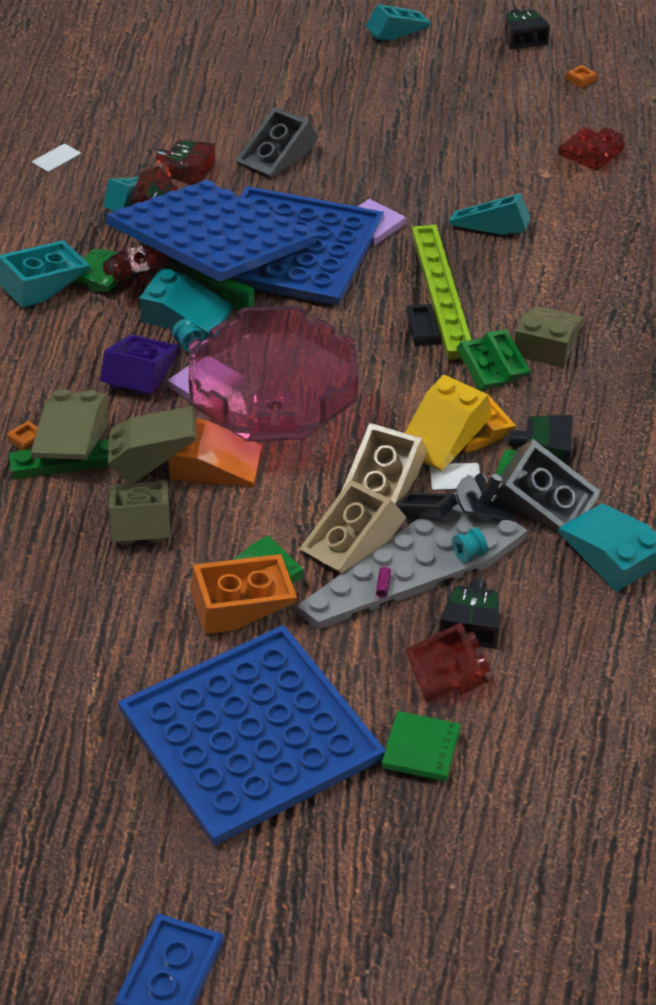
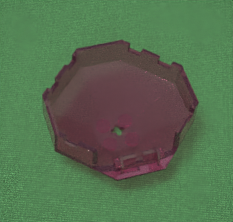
(271, 360)

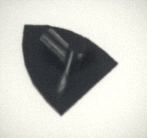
(478, 497)

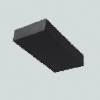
(422, 325)
(427, 504)

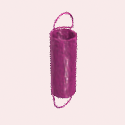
(383, 582)

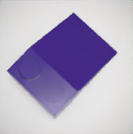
(137, 363)

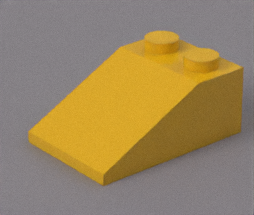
(449, 419)

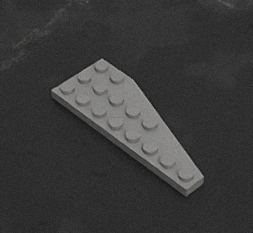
(418, 561)

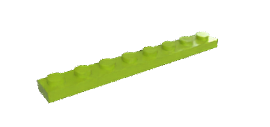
(441, 288)

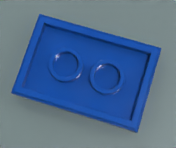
(171, 964)

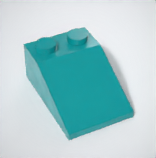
(40, 271)
(178, 297)
(613, 544)

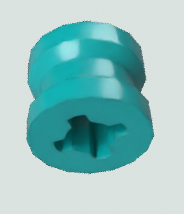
(185, 332)
(469, 545)

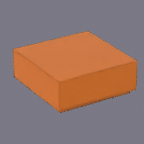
(581, 76)
(23, 436)

